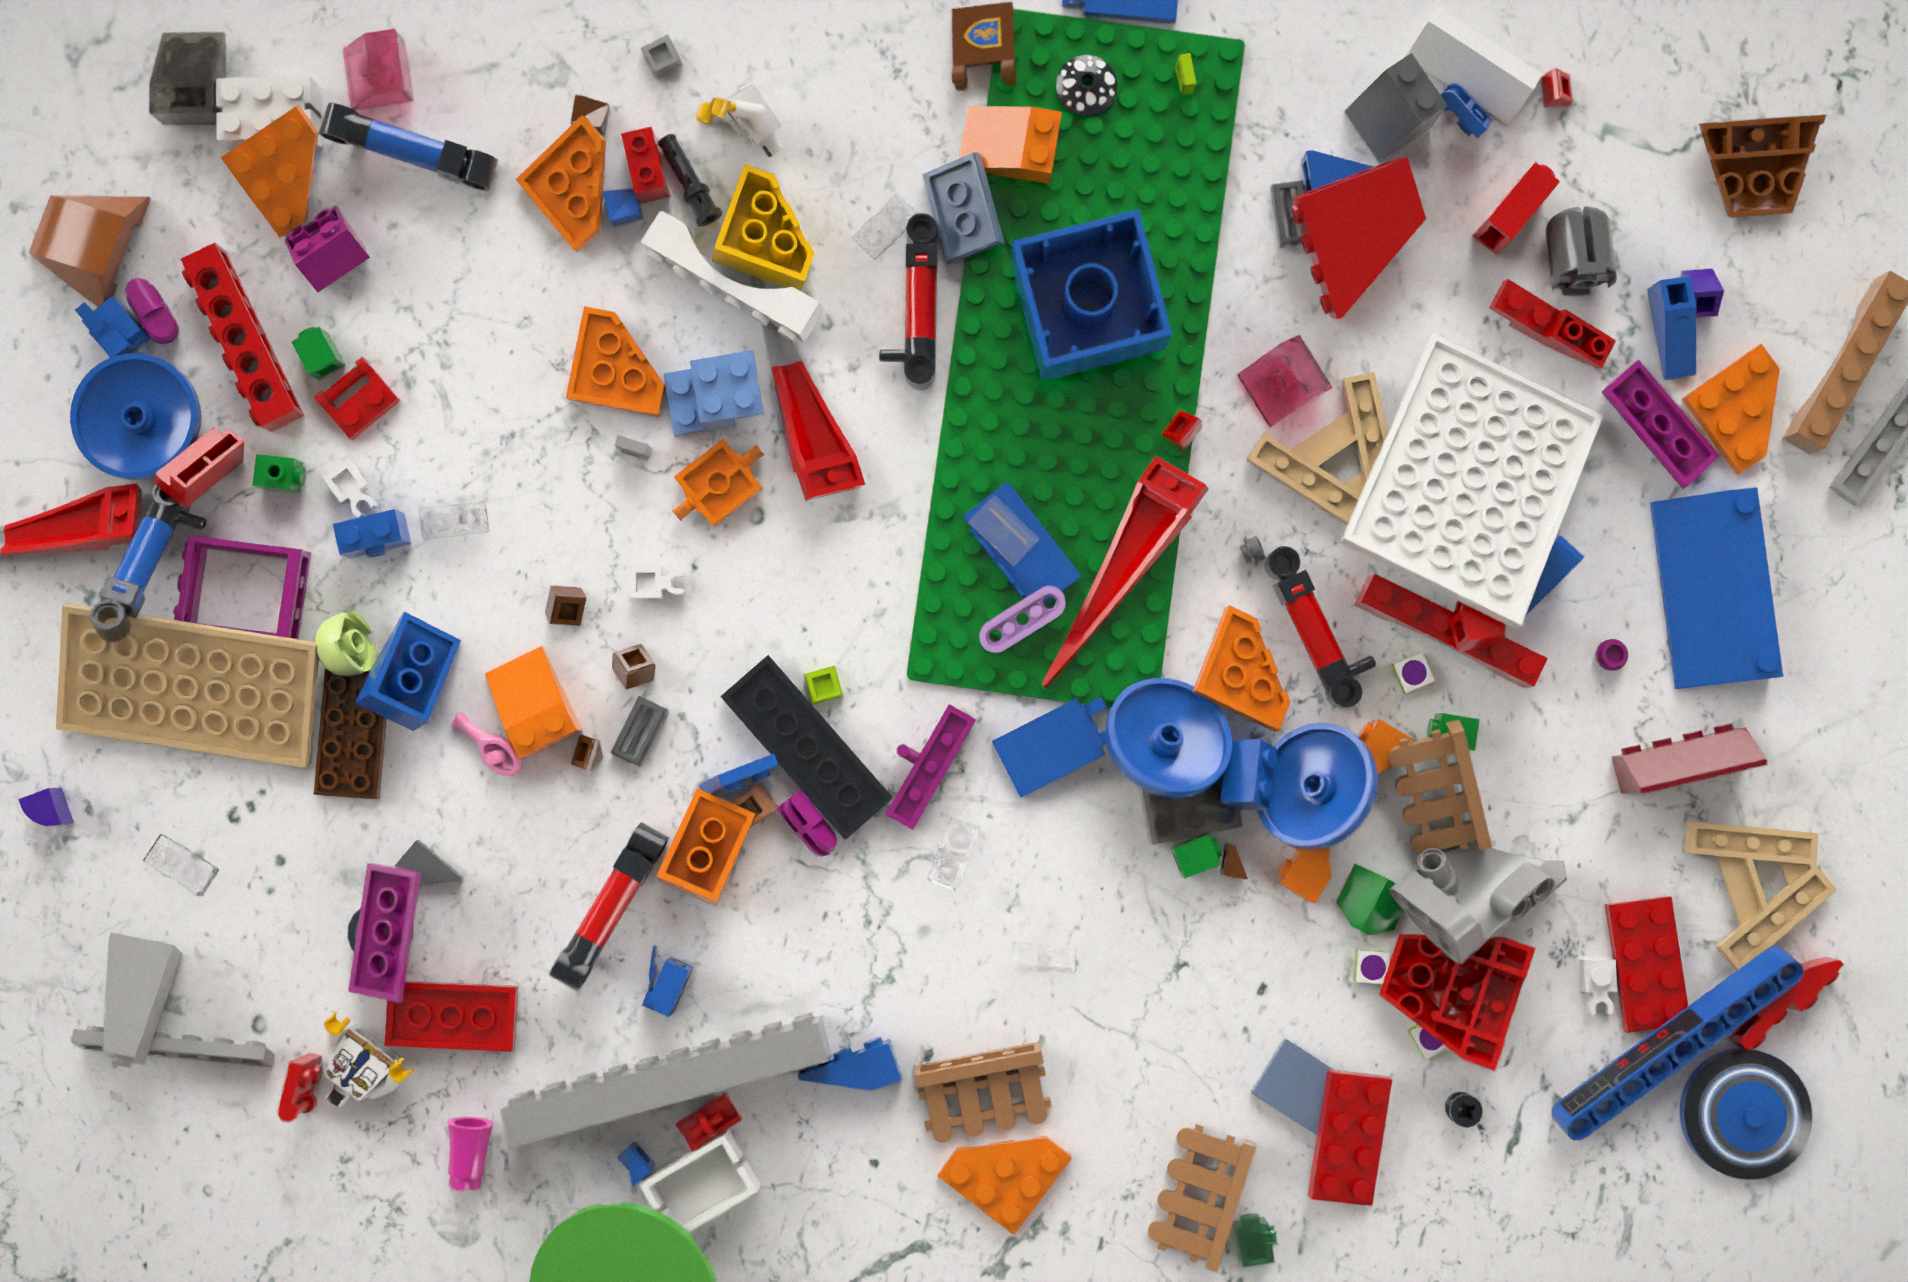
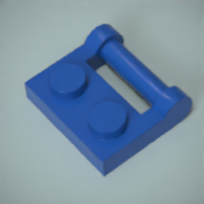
(1472, 117)

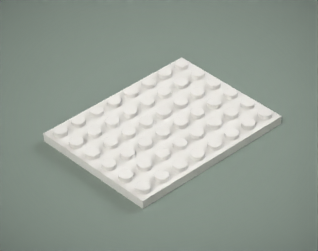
(1473, 481)

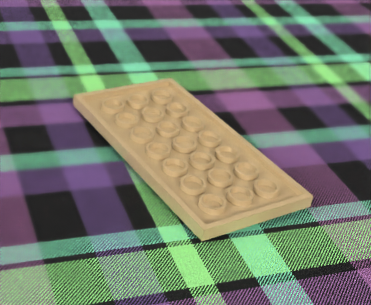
(189, 687)

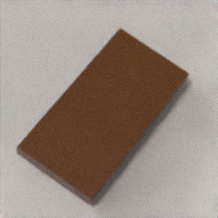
(348, 741)

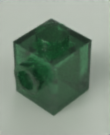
(1254, 1240)

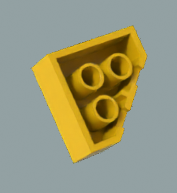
(763, 233)

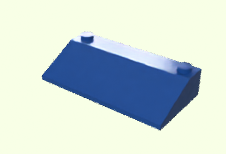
(1716, 588)

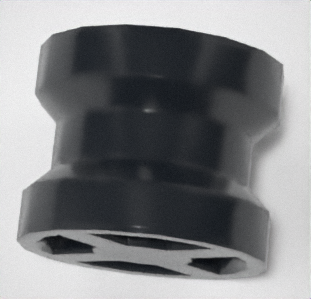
(1458, 1104)

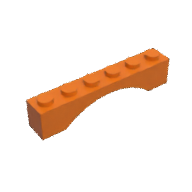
(1310, 869)

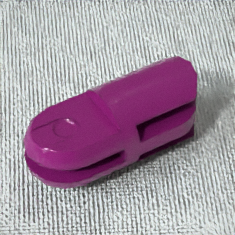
(151, 311)
(808, 824)

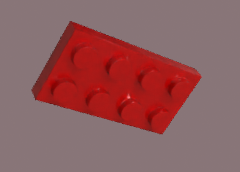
(1646, 962)
(453, 1017)
(1349, 1137)

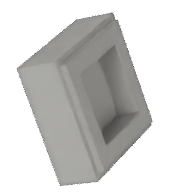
(661, 56)
(633, 447)

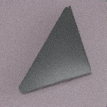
(430, 865)

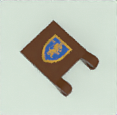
(982, 38)

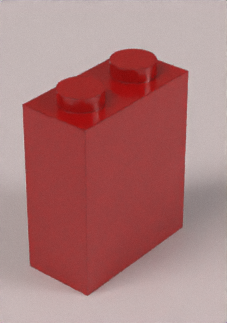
(1516, 207)

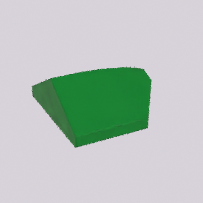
(1368, 901)

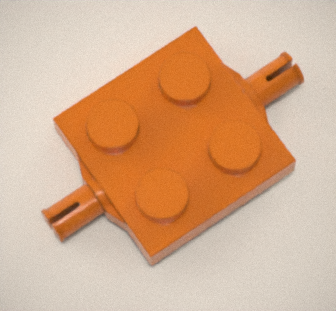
(718, 482)

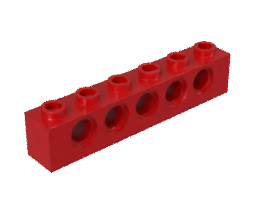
(199, 271)

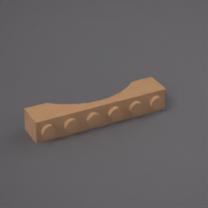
(1870, 330)

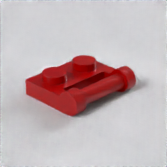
(364, 406)
(299, 1087)

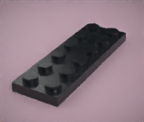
(806, 747)

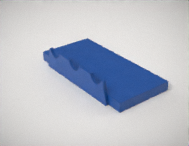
(1041, 565)

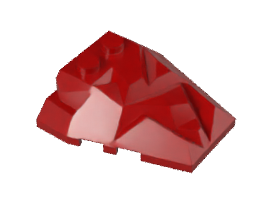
(1459, 1004)

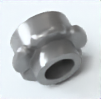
(1252, 550)

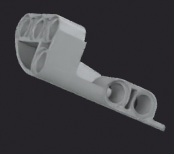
(1472, 894)

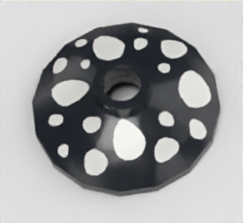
(1084, 99)

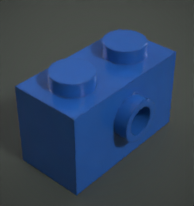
(372, 534)
(1249, 775)

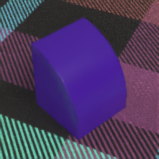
(1707, 291)
(47, 807)

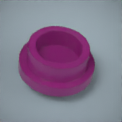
(1611, 654)

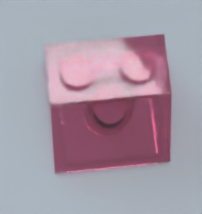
(377, 70)
(1284, 380)

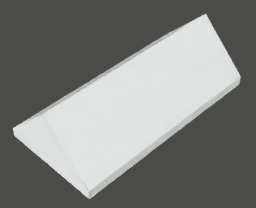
(1461, 55)

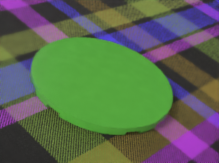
(620, 1246)

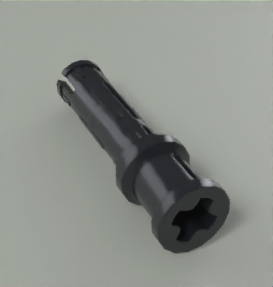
(692, 194)

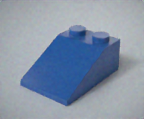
(409, 672)

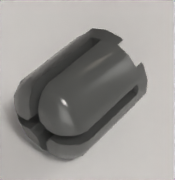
(1580, 250)

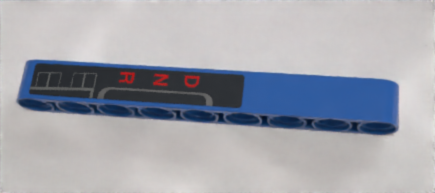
(1677, 1042)

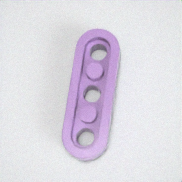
(1011, 629)

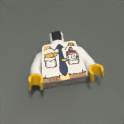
(748, 115)
(359, 1063)

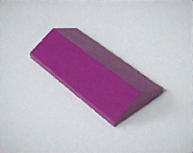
(1660, 424)
(384, 932)

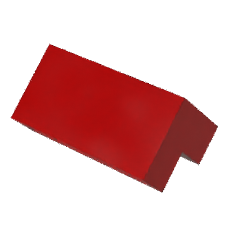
(201, 466)

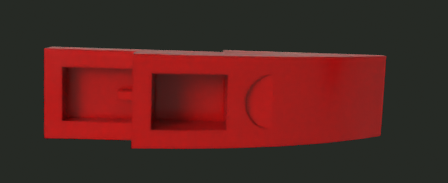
(1551, 326)
(1800, 997)

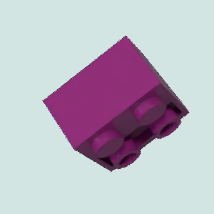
(326, 248)

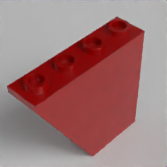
(1357, 229)

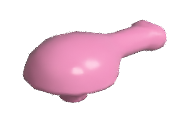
(495, 750)

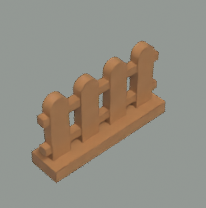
(1438, 777)
(988, 1063)
(1204, 1212)

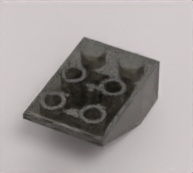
(185, 78)
(1187, 817)

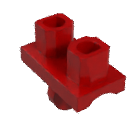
(709, 1121)

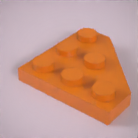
(278, 169)
(569, 182)
(612, 368)
(1738, 407)
(1242, 672)
(1005, 1176)

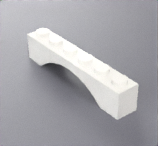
(785, 307)

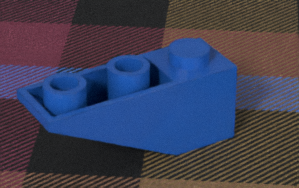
(1674, 324)
(861, 1069)

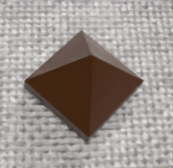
(587, 753)

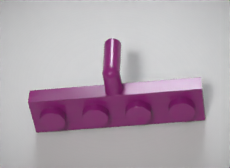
(929, 766)

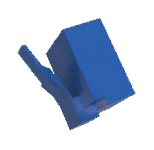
(113, 327)
(669, 985)

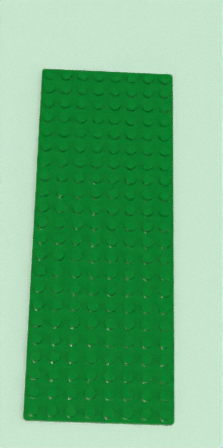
(1090, 435)

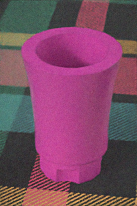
(468, 1151)

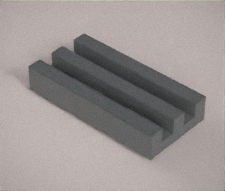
(1293, 240)
(616, 750)

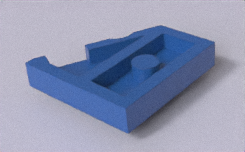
(732, 779)

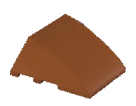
(1760, 161)
(86, 239)

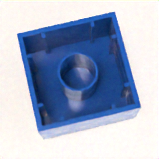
(1090, 295)

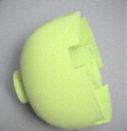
(344, 644)

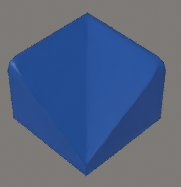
(622, 206)
(636, 1162)

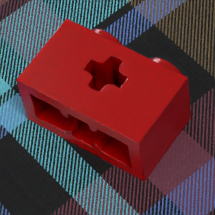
(645, 165)

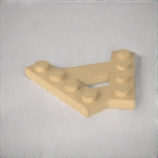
(1299, 467)
(1761, 921)

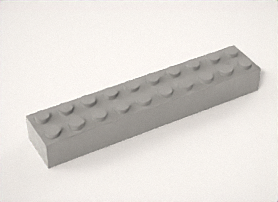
(665, 1081)

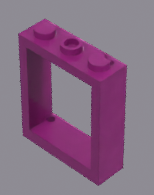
(294, 587)

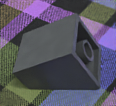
(1396, 108)

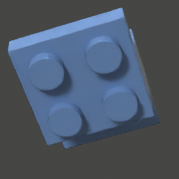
(713, 393)

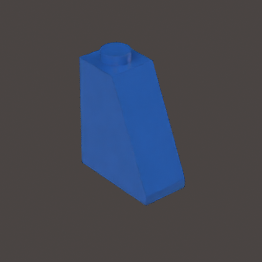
(1323, 169)
(1559, 564)

